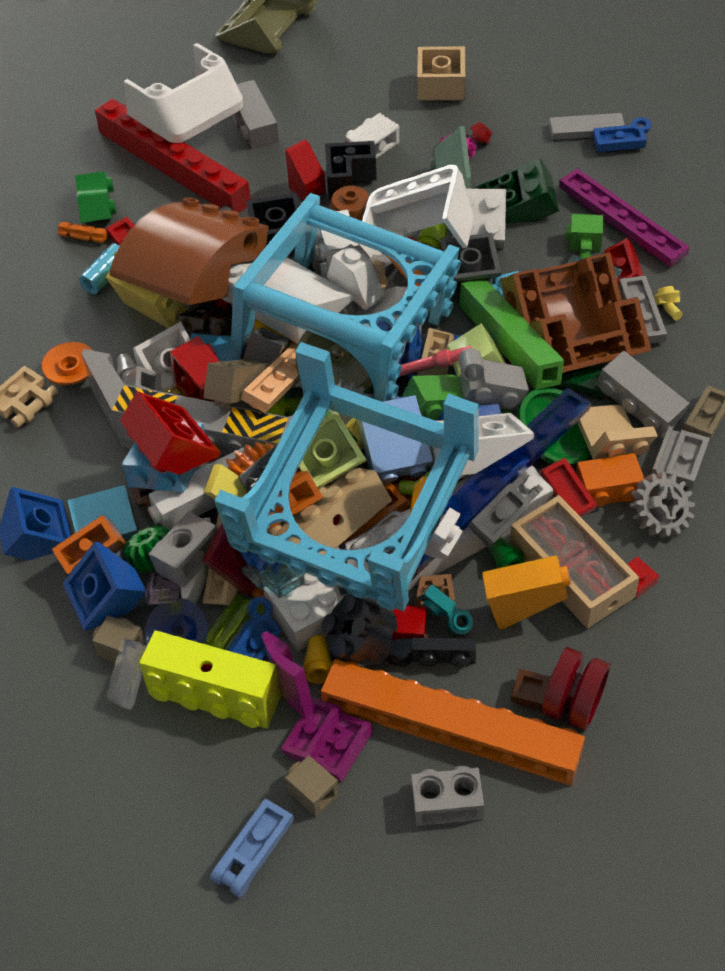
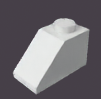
(356, 274)

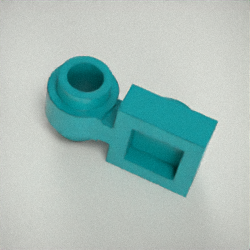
(440, 604)

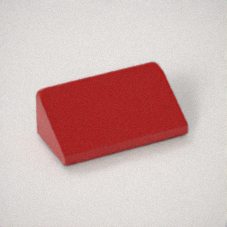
(625, 258)

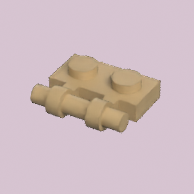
(19, 390)

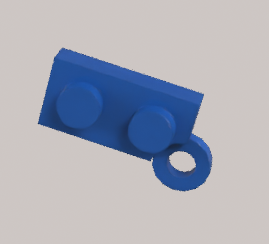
(622, 137)
(249, 640)

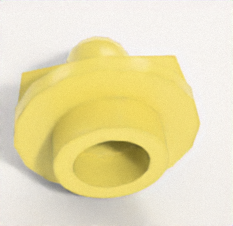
(668, 298)

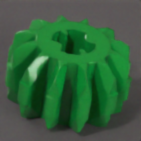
(141, 545)

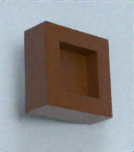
(530, 689)

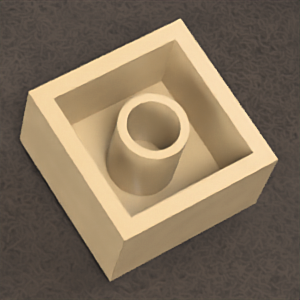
(441, 73)

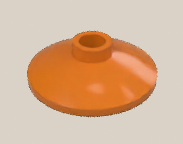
(65, 364)

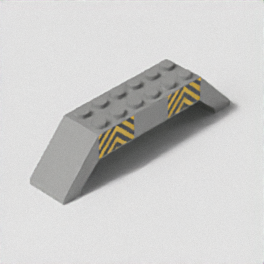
(225, 426)

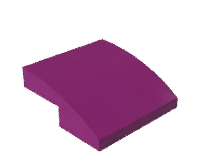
(290, 675)
(328, 738)

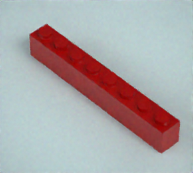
(175, 160)

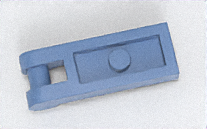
(252, 847)

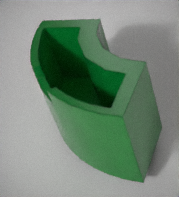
(94, 196)

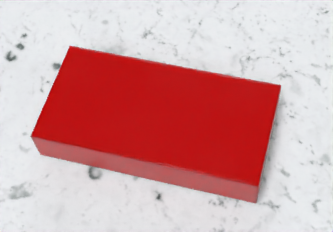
(568, 486)

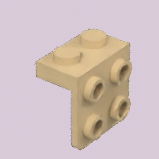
(611, 433)

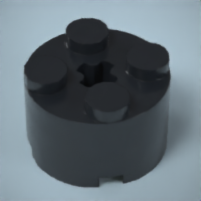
(360, 630)

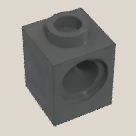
(265, 345)

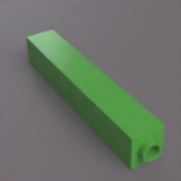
(512, 334)

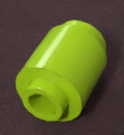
(432, 235)

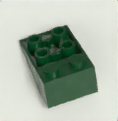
(528, 192)

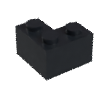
(349, 163)

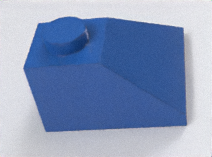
(32, 524)
(102, 587)

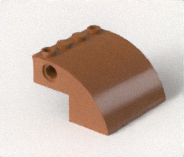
(188, 250)
(579, 311)

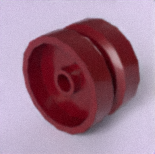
(581, 690)

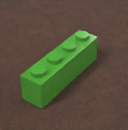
(432, 392)

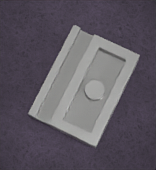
(681, 455)

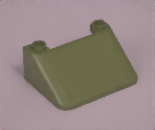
(262, 22)

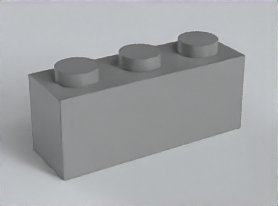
(255, 117)
(642, 393)

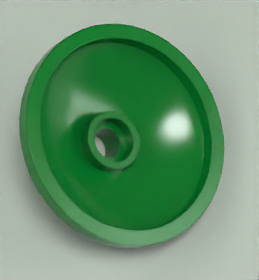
(570, 445)

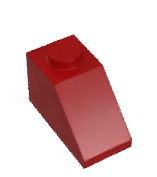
(304, 171)

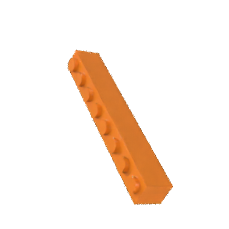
(454, 721)

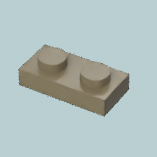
(707, 413)

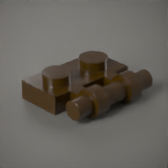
(206, 316)

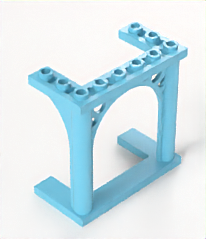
(372, 347)
(390, 574)

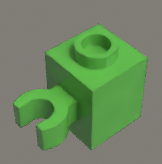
(584, 233)

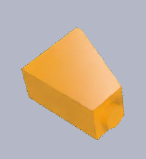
(525, 589)

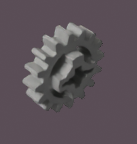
(662, 505)

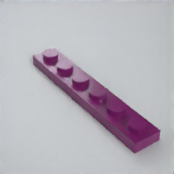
(624, 217)

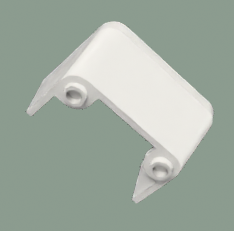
(190, 107)
(421, 203)

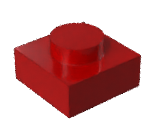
(647, 576)

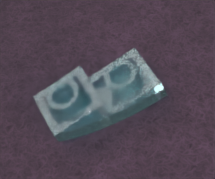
(279, 583)

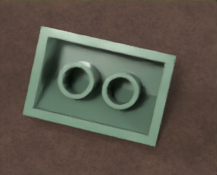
(453, 152)

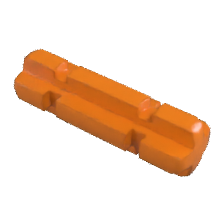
(82, 232)

